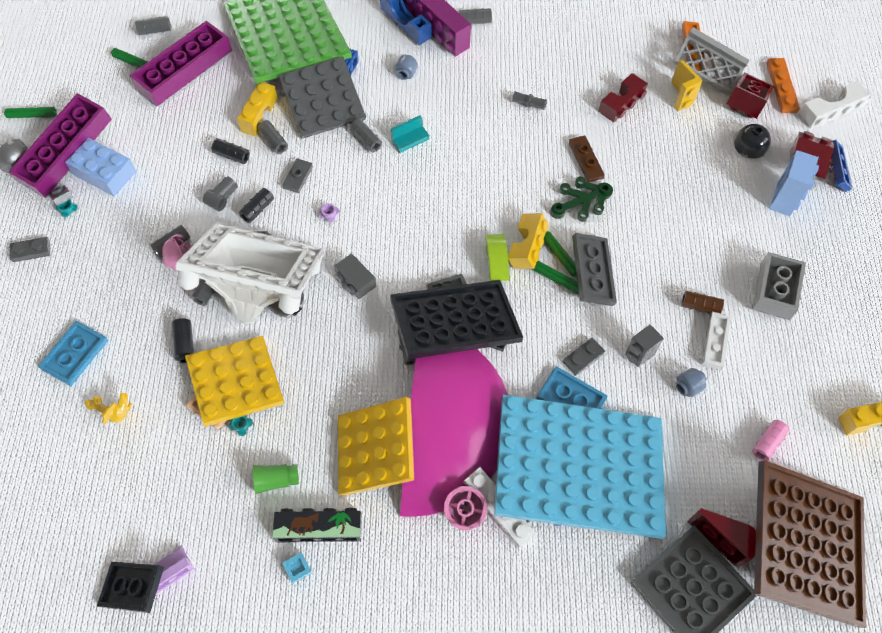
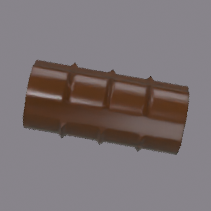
(702, 302)

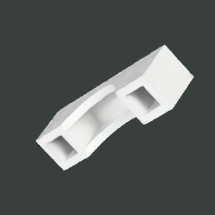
(819, 111)

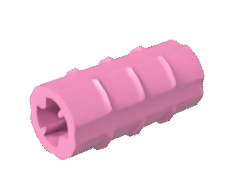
(770, 440)

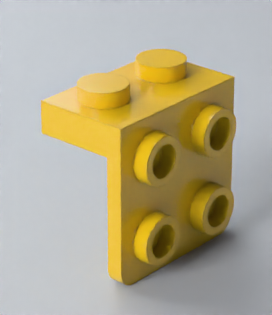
(687, 84)

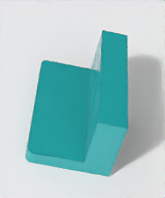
(409, 134)

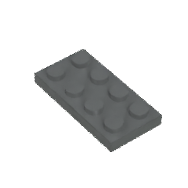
(594, 269)

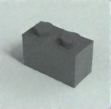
(355, 276)
(643, 345)

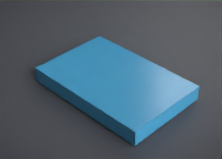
(73, 353)
(568, 389)

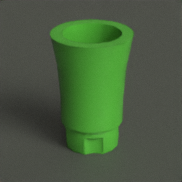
(274, 477)

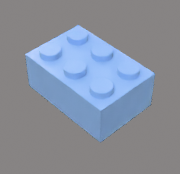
(101, 166)
(794, 183)

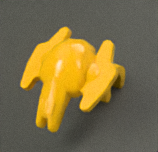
(114, 412)

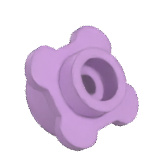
(326, 209)

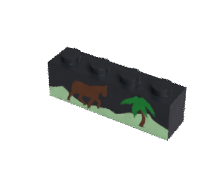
(317, 525)

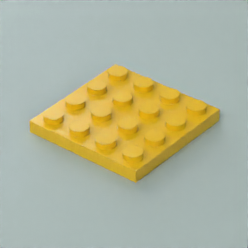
(234, 380)
(375, 447)

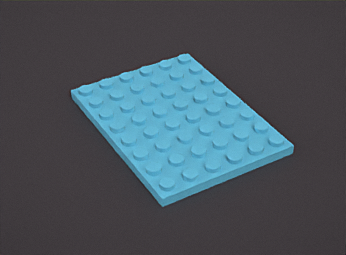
(580, 467)

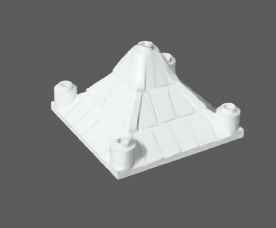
(250, 269)

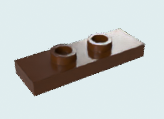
(586, 159)

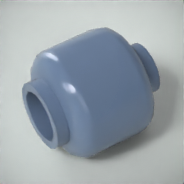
(406, 67)
(691, 382)

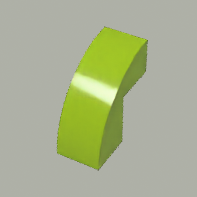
(497, 257)

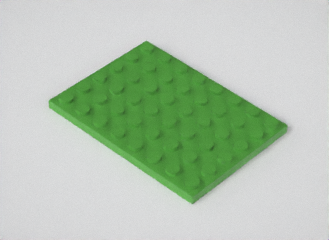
(285, 35)

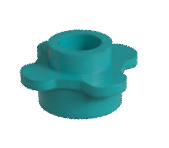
(66, 208)
(234, 425)

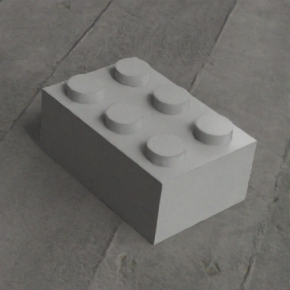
(779, 286)

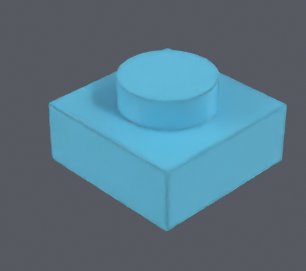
(297, 568)

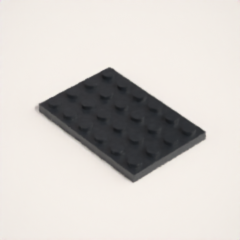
(455, 319)

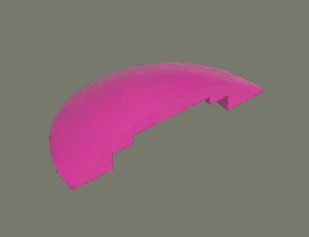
(452, 427)

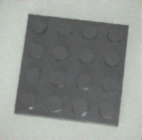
(322, 97)
(694, 586)

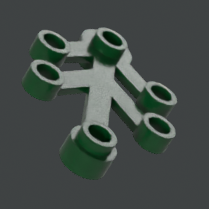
(583, 198)

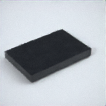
(130, 587)

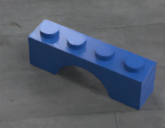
(416, 27)

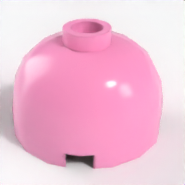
(173, 250)
(465, 508)

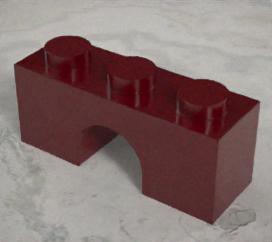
(615, 106)

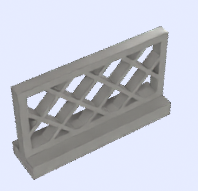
(715, 51)

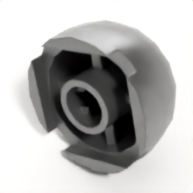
(11, 154)

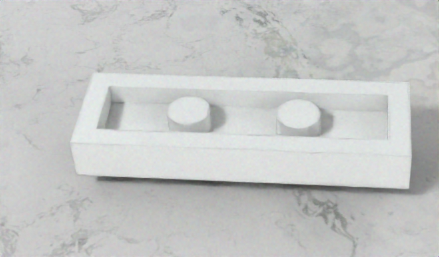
(717, 340)

